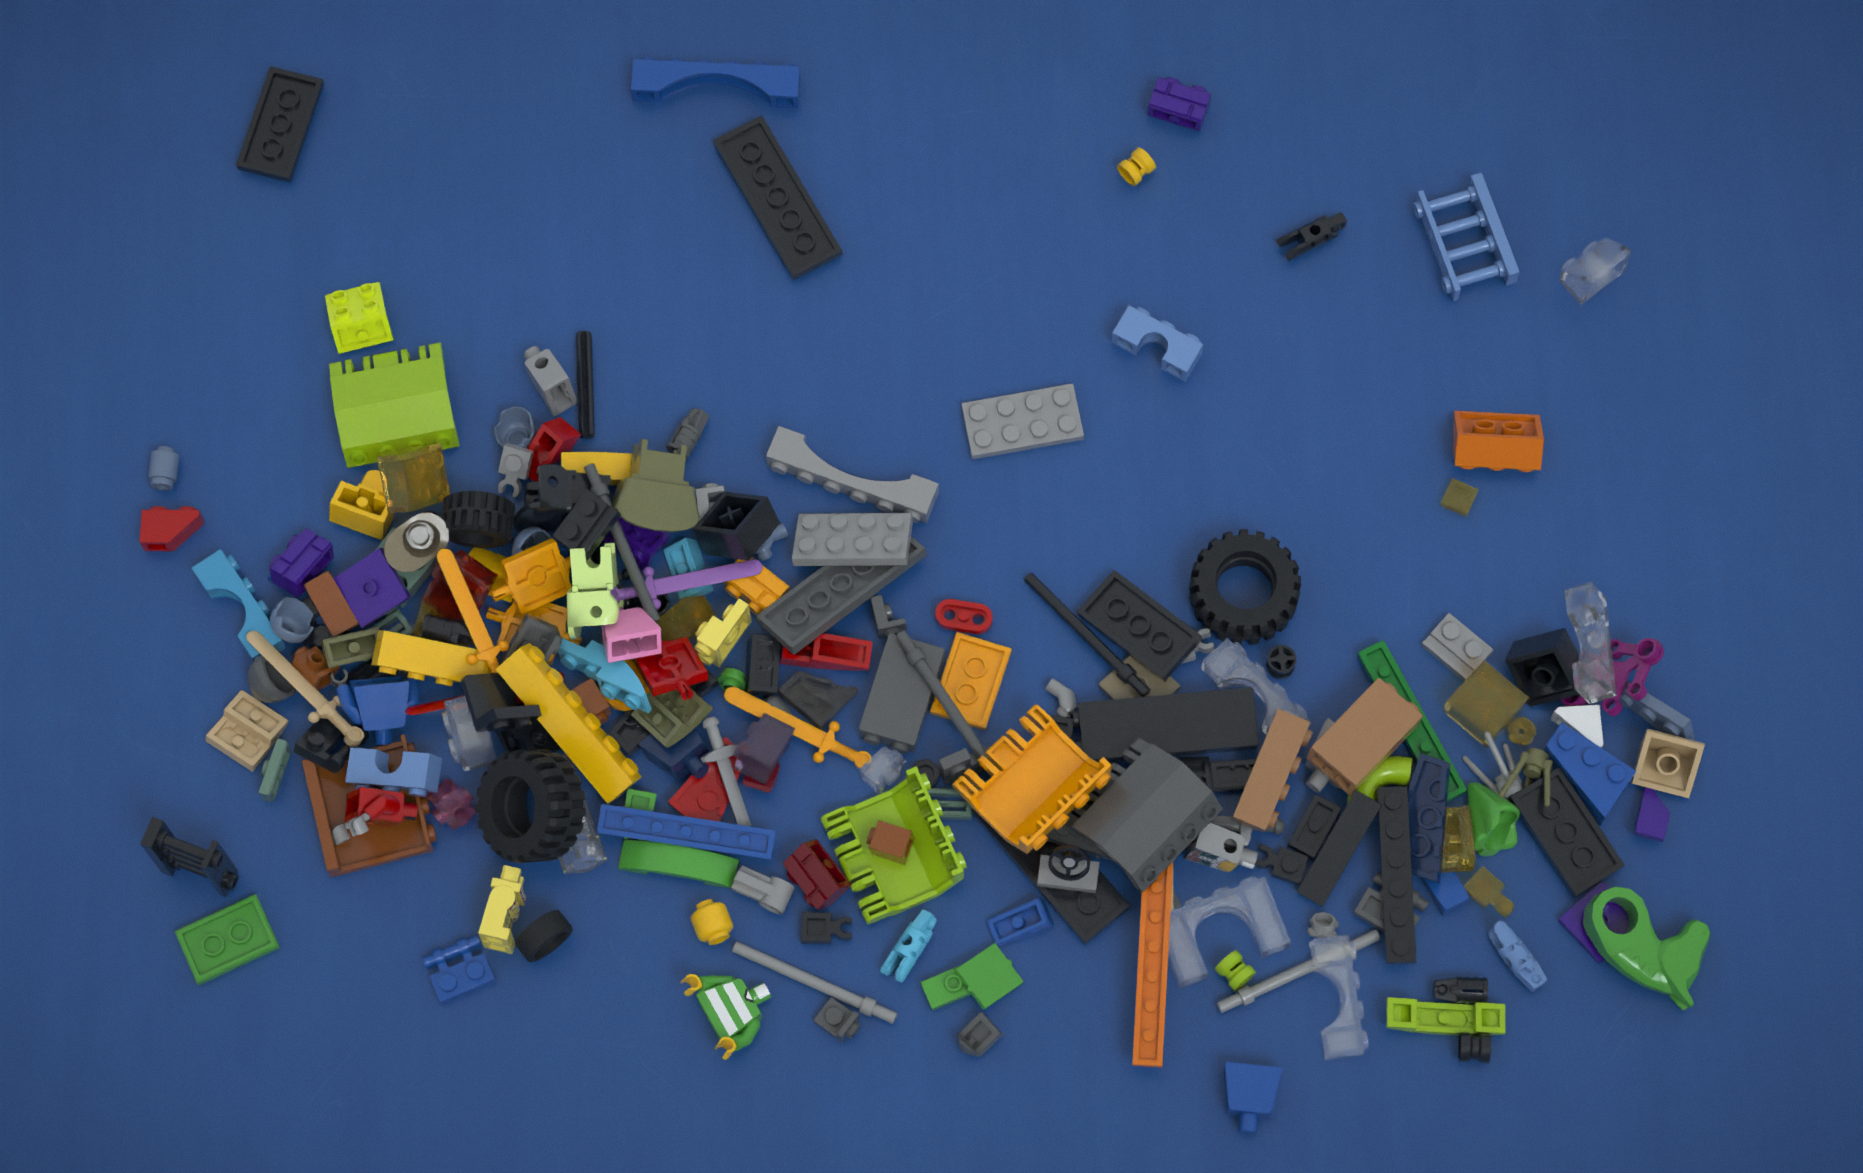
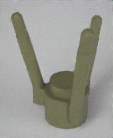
(1534, 764)

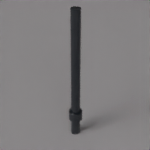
(1125, 672)

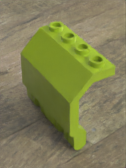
(392, 404)
(932, 861)

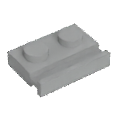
(1456, 647)

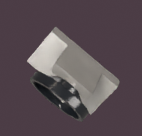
(1068, 869)

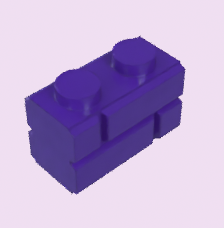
(1179, 103)
(301, 561)

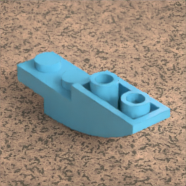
(614, 678)

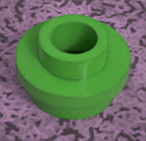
(732, 677)

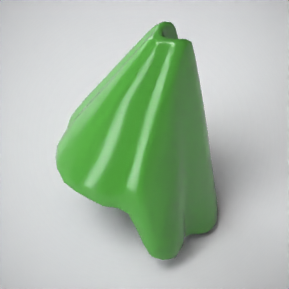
(1491, 820)

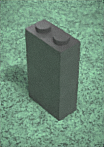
(899, 698)

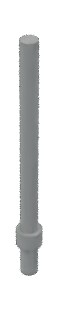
(1247, 994)
(866, 1005)

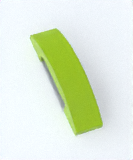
(1444, 1018)

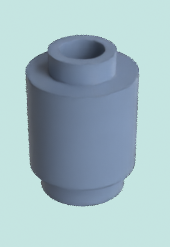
(163, 468)

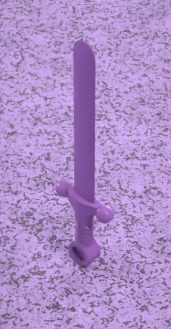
(690, 579)

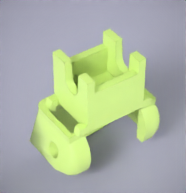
(587, 599)

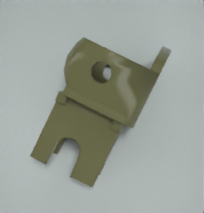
(656, 492)

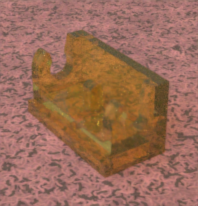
(1458, 841)

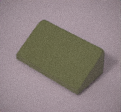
(349, 647)

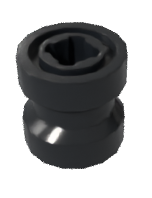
(1474, 1047)

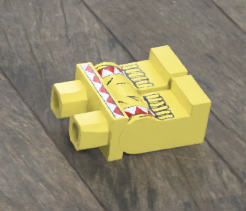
(502, 910)

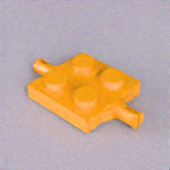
(535, 576)
(512, 619)

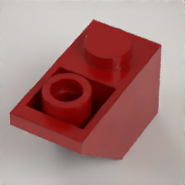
(168, 529)

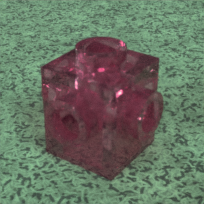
(451, 804)

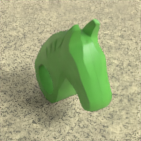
(1638, 953)

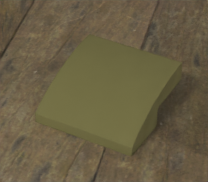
(672, 716)

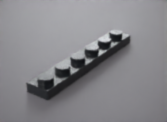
(1396, 875)

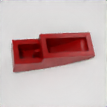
(831, 653)

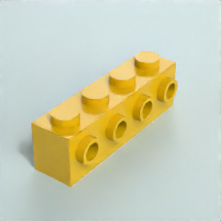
(424, 658)

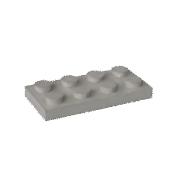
(1022, 421)
(852, 539)

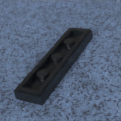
(1339, 848)

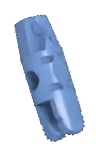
(1516, 956)

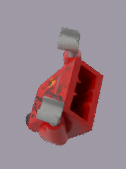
(374, 808)

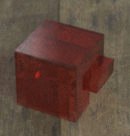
(477, 577)

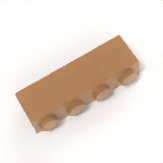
(1271, 771)

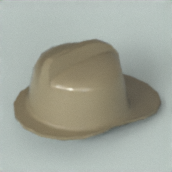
(416, 542)

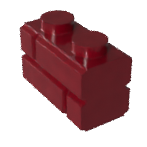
(816, 874)

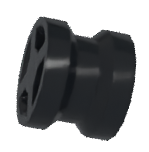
(1281, 654)

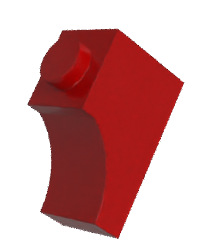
(549, 442)

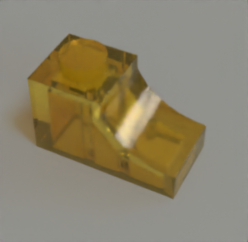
(685, 618)

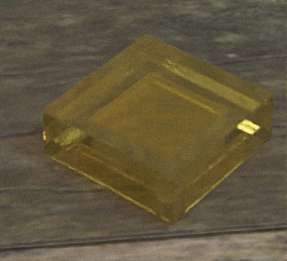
(1459, 497)

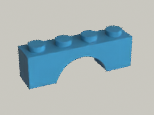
(219, 580)

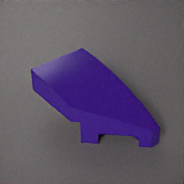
(1652, 817)

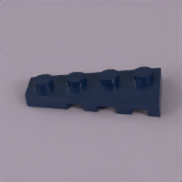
(1427, 816)

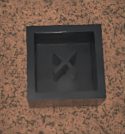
(736, 526)

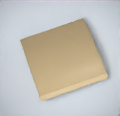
(247, 730)

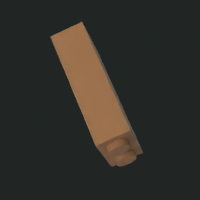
(1365, 736)

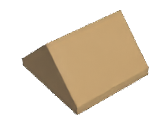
(1667, 763)

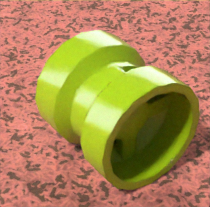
(1235, 970)

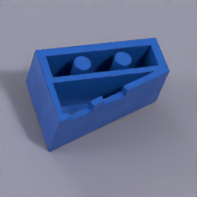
(1590, 770)

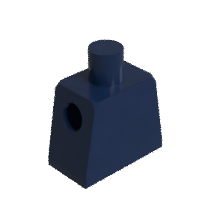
(679, 758)

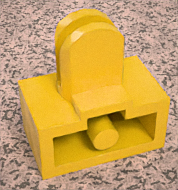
(362, 506)

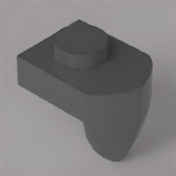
(978, 1036)

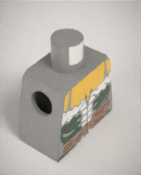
(1210, 849)

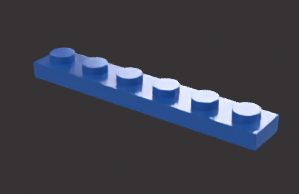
(686, 831)

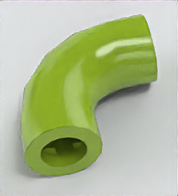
(1393, 771)

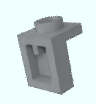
(706, 496)

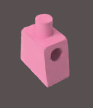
(631, 636)

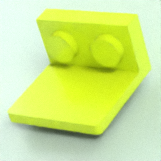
(358, 317)

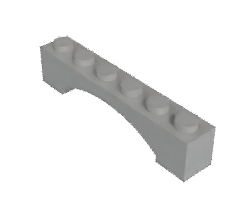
(792, 455)

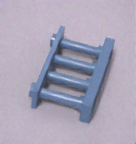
(1486, 217)

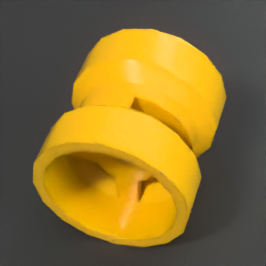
(1136, 166)

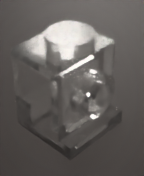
(882, 769)

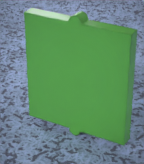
(989, 976)

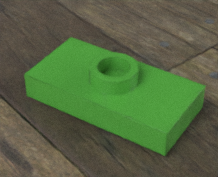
(944, 989)

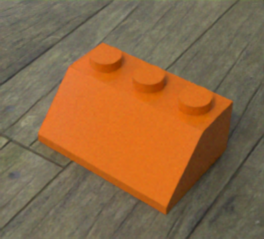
(1497, 441)

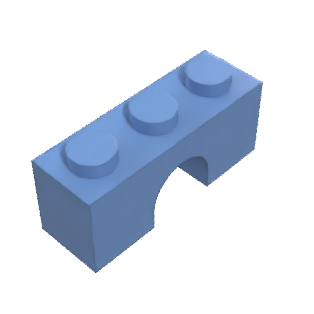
(1139, 328)
(416, 774)

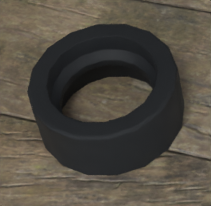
(543, 936)

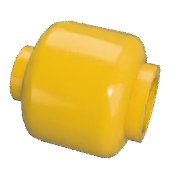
(712, 922)

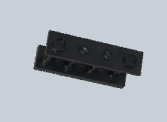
(172, 854)

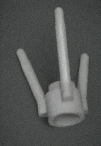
(1501, 779)

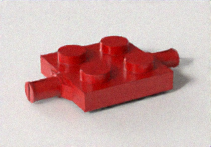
(672, 669)

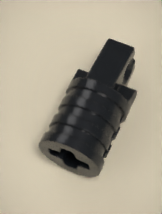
(445, 630)
(1451, 989)

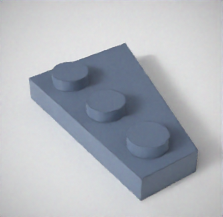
(1659, 714)

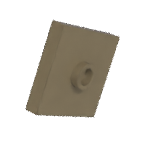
(1116, 689)

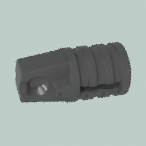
(688, 431)

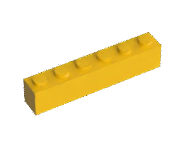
(569, 722)

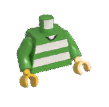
(729, 1008)

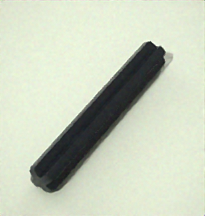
(585, 384)

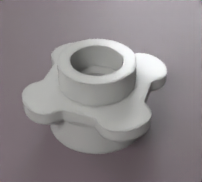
(1323, 925)

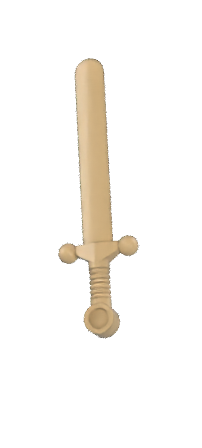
(324, 708)

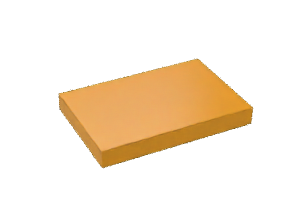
(973, 678)

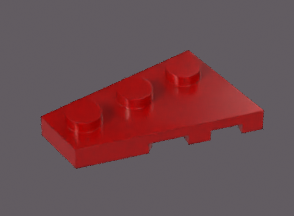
(705, 796)

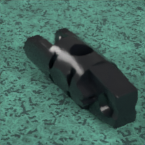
(1313, 234)

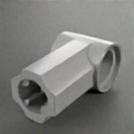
(769, 892)

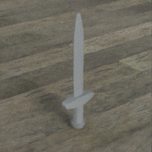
(721, 755)

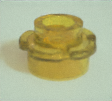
(1525, 724)

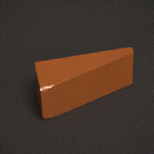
(331, 604)

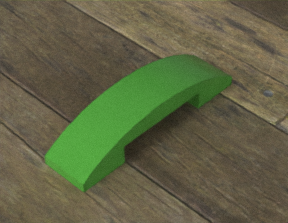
(678, 862)

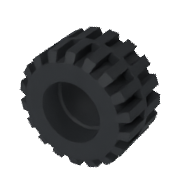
(478, 519)

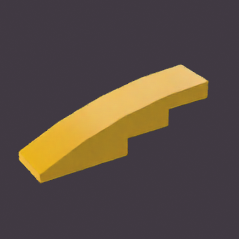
(606, 463)

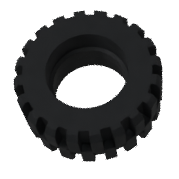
(1255, 553)
(556, 806)

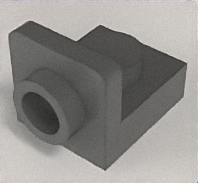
(881, 615)
(838, 1020)

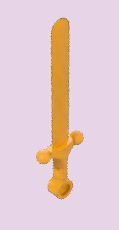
(470, 613)
(803, 730)

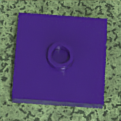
(372, 588)
(1613, 916)

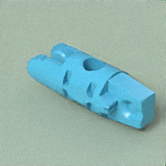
(910, 946)

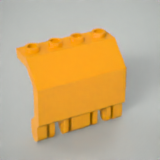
(1032, 782)

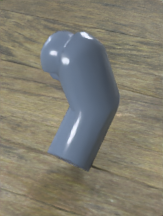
(764, 551)

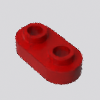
(964, 616)

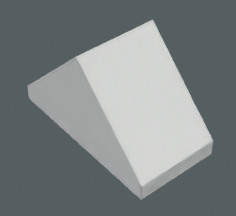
(1582, 719)

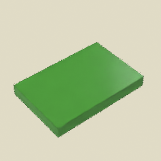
(227, 939)

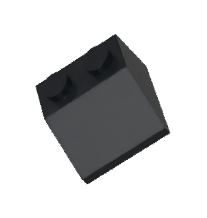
(1544, 666)

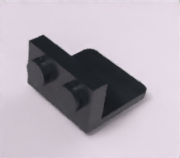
(495, 704)

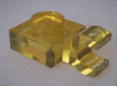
(1487, 889)

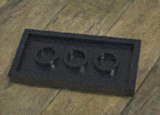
(280, 124)
(1139, 625)
(1567, 833)

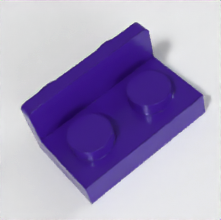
(642, 542)

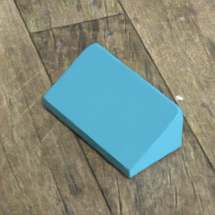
(684, 558)

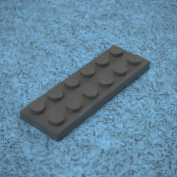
(828, 598)

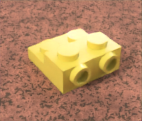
(719, 637)

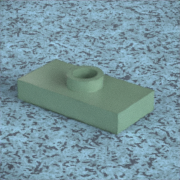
(274, 770)

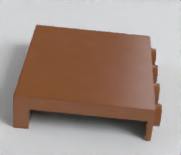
(380, 843)

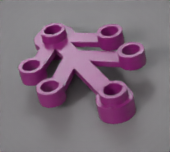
(1640, 659)

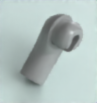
(1066, 698)

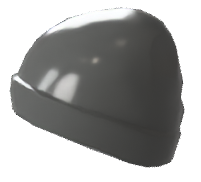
(267, 683)

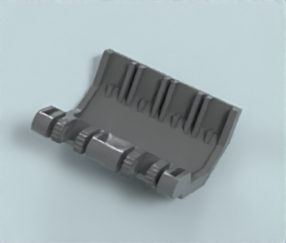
(1145, 812)

